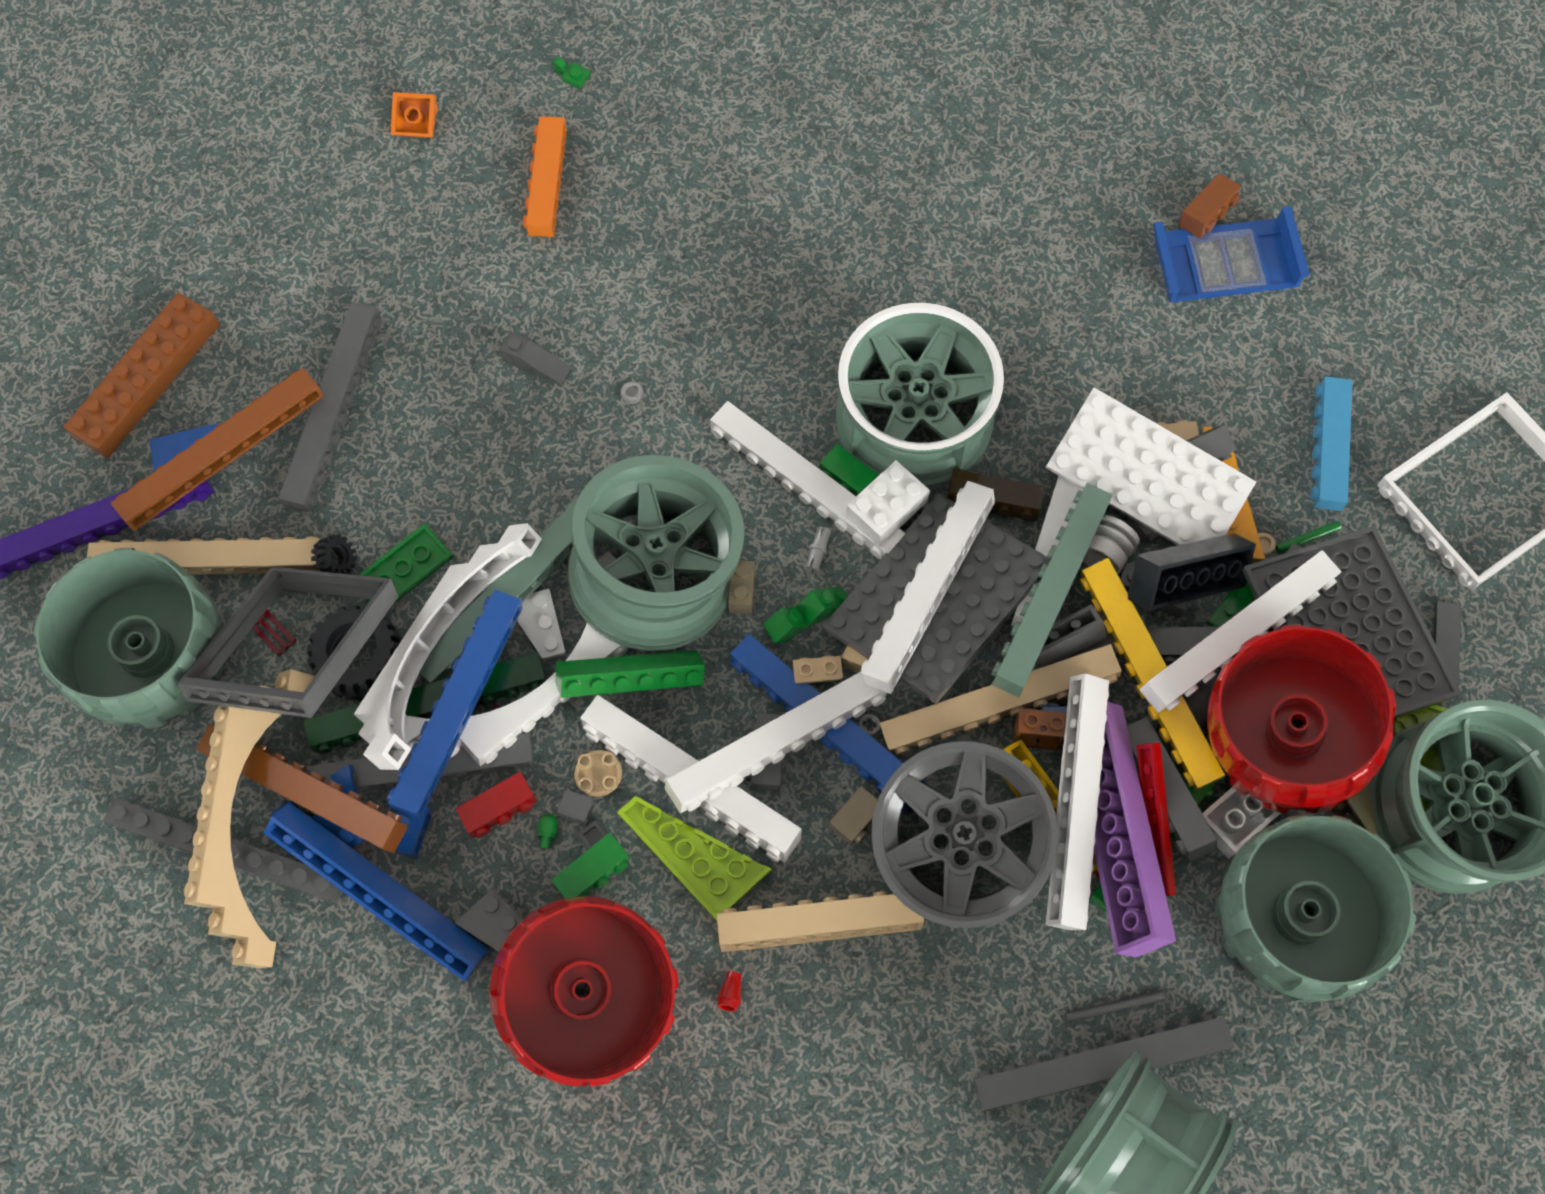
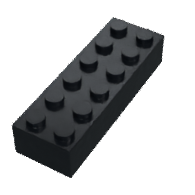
(1190, 571)

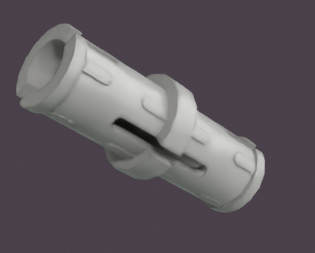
(818, 550)

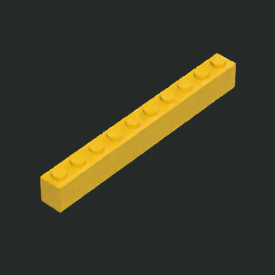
(1144, 663)

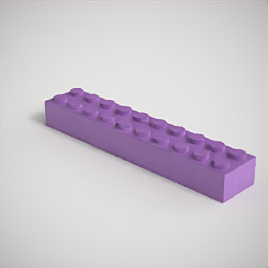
(1126, 850)

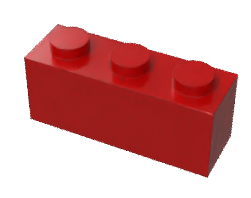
(496, 806)

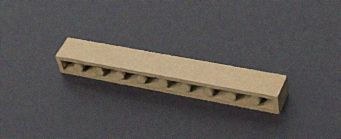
(224, 555)
(992, 703)

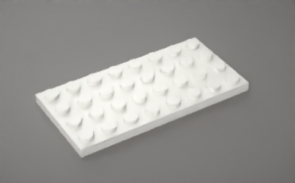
(1150, 472)

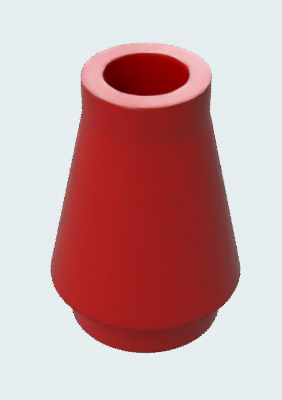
(730, 993)

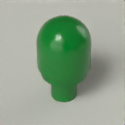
(547, 830)

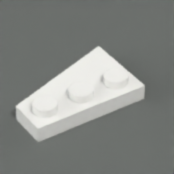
(541, 625)

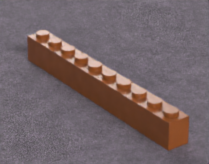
(217, 449)
(319, 797)

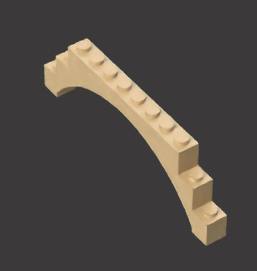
(211, 867)

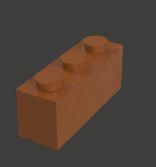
(1210, 206)

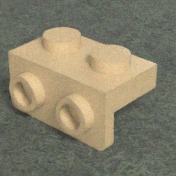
(817, 669)

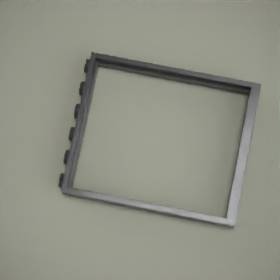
(197, 681)

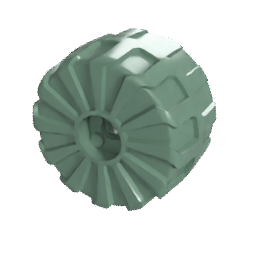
(98, 618)
(1356, 900)

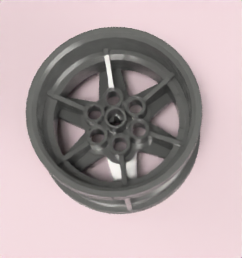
(955, 906)

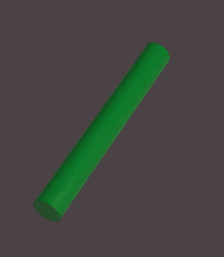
(1309, 536)

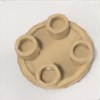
(598, 773)

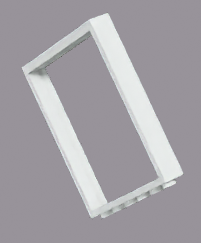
(1525, 427)

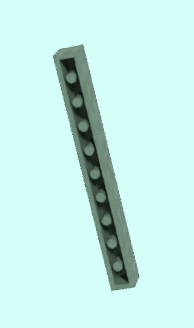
(518, 582)
(1051, 591)

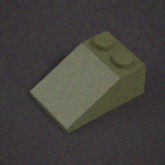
(1359, 810)

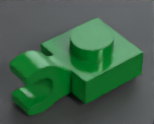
(573, 74)

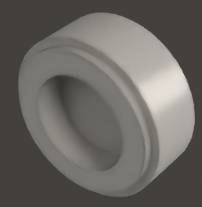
(632, 392)

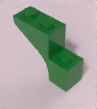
(810, 610)

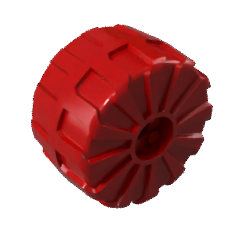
(1310, 679)
(626, 1000)

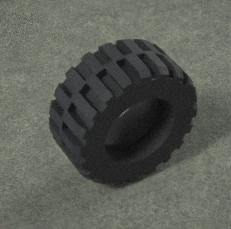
(330, 634)

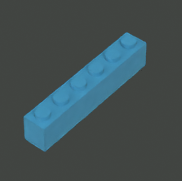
(1333, 444)

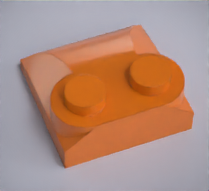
(413, 114)

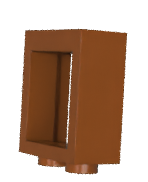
(1040, 725)

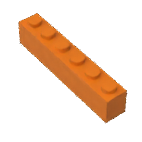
(546, 176)

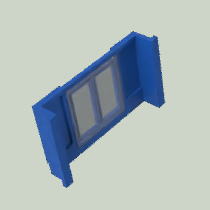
(1232, 258)

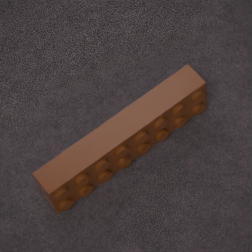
(142, 375)

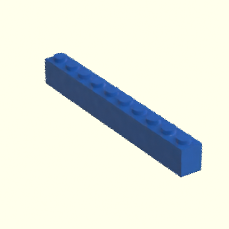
(455, 706)
(849, 740)
(376, 891)

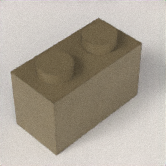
(742, 588)
(854, 817)

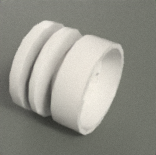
(1113, 541)

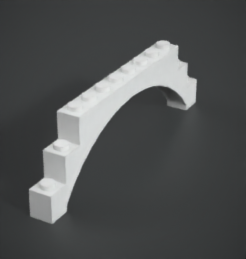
(388, 697)
(497, 729)

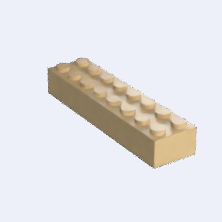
(814, 921)

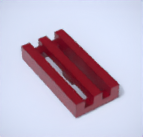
(285, 646)

